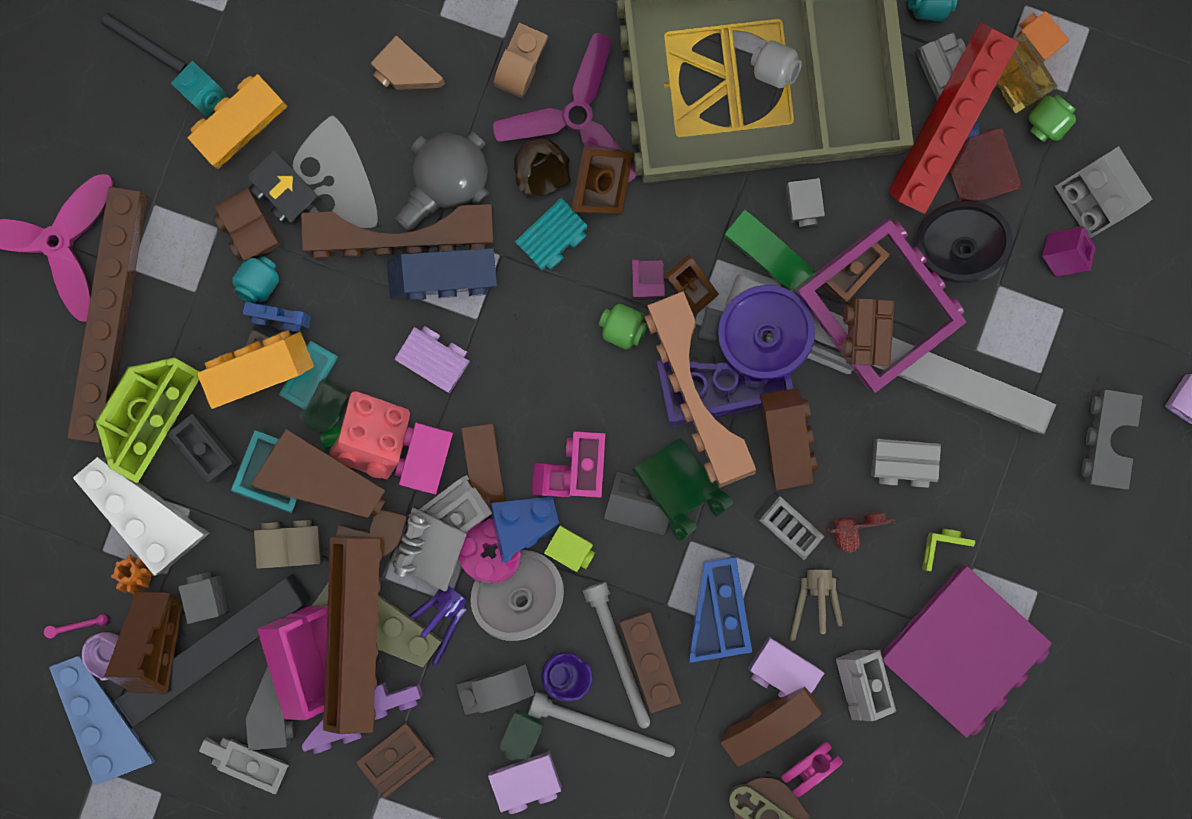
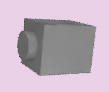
(805, 202)

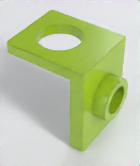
(947, 536)

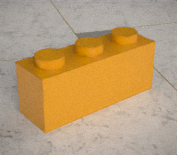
(236, 121)

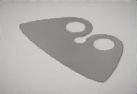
(339, 159)

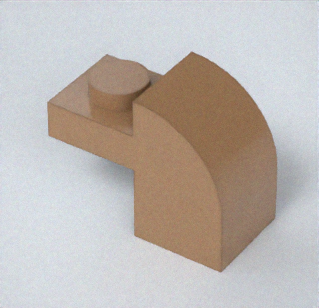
(519, 61)

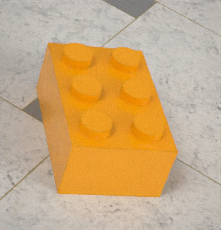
(255, 368)

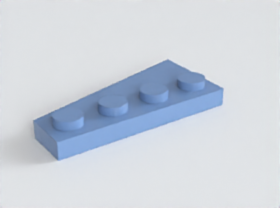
(101, 731)

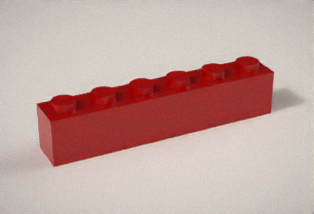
(952, 117)

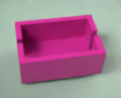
(297, 660)

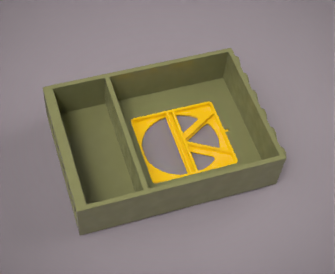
(839, 108)

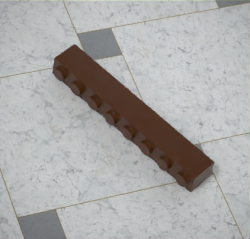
(107, 310)

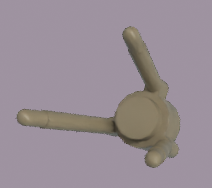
(820, 584)

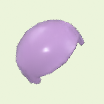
(98, 652)

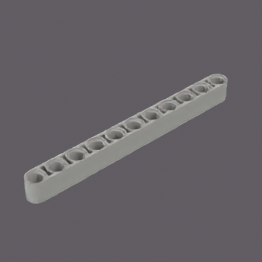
(950, 379)

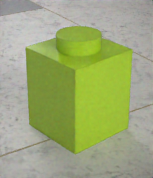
(570, 549)

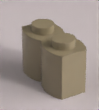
(288, 545)

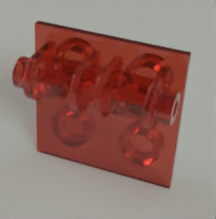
(985, 167)
(847, 533)

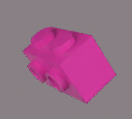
(424, 457)
(587, 464)

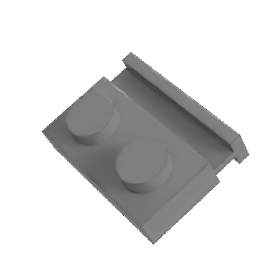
(458, 506)

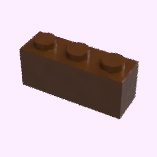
(788, 438)
(650, 661)

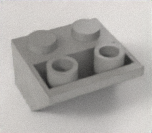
(1104, 192)

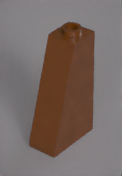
(313, 477)

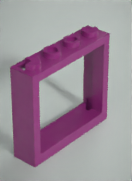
(916, 261)

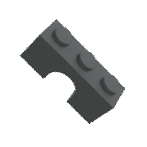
(1103, 465)

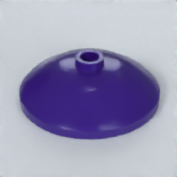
(761, 312)

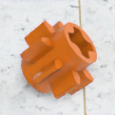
(131, 575)

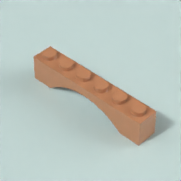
(725, 451)

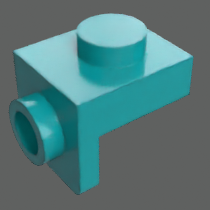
(199, 88)

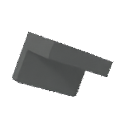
(634, 506)

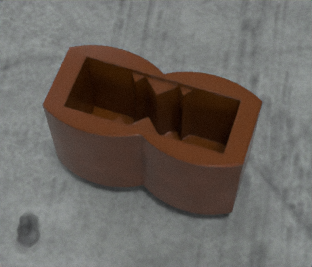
(246, 225)

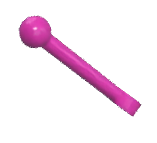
(52, 631)

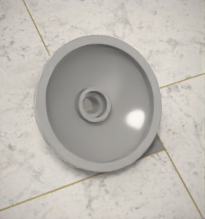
(498, 607)

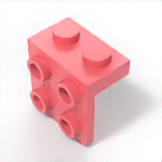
(371, 435)

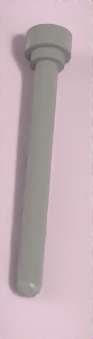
(598, 598)
(543, 707)

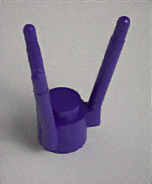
(449, 603)

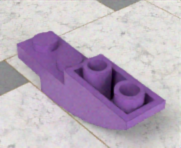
(383, 700)

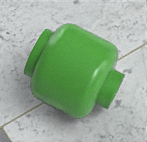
(1052, 118)
(623, 326)

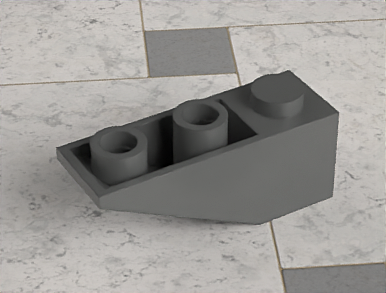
(265, 720)

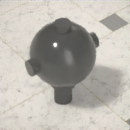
(446, 174)

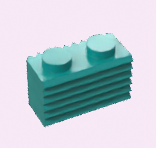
(552, 235)

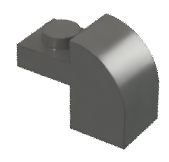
(495, 690)

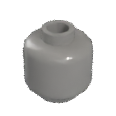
(776, 64)

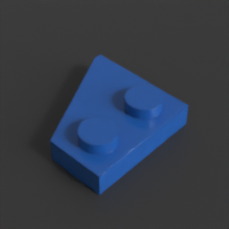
(264, 314)
(522, 523)

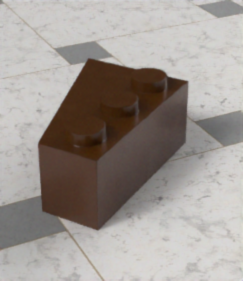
(146, 644)

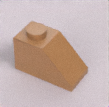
(404, 68)

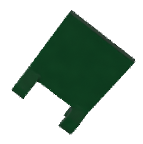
(680, 486)

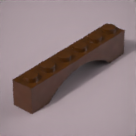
(330, 233)

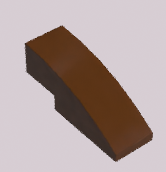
(484, 463)
(770, 726)

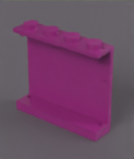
(966, 651)

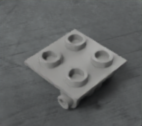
(429, 549)

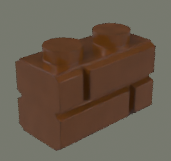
(868, 332)

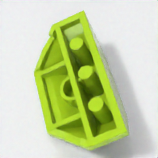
(143, 413)

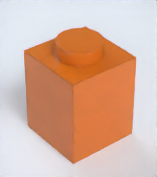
(1043, 34)

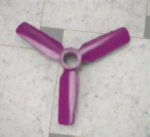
(583, 91)

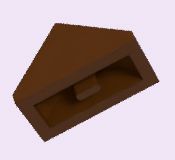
(689, 278)

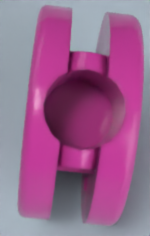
(812, 769)

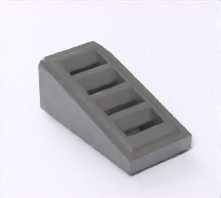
(770, 507)

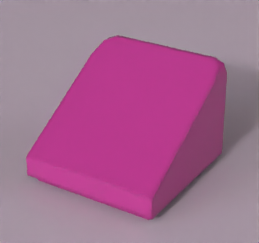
(549, 480)

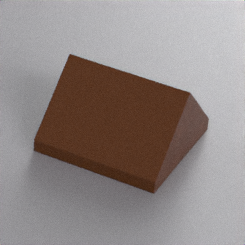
(602, 179)

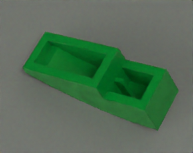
(768, 251)

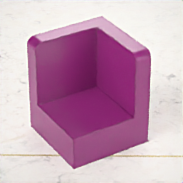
(1069, 251)
(648, 279)

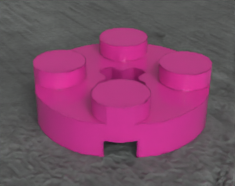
(485, 568)

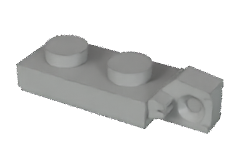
(249, 766)

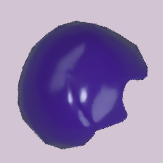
(566, 677)

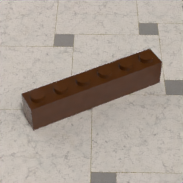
(351, 635)

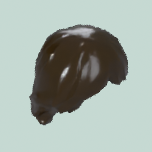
(541, 168)

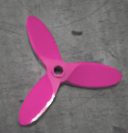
(72, 221)

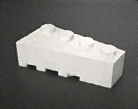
(140, 516)

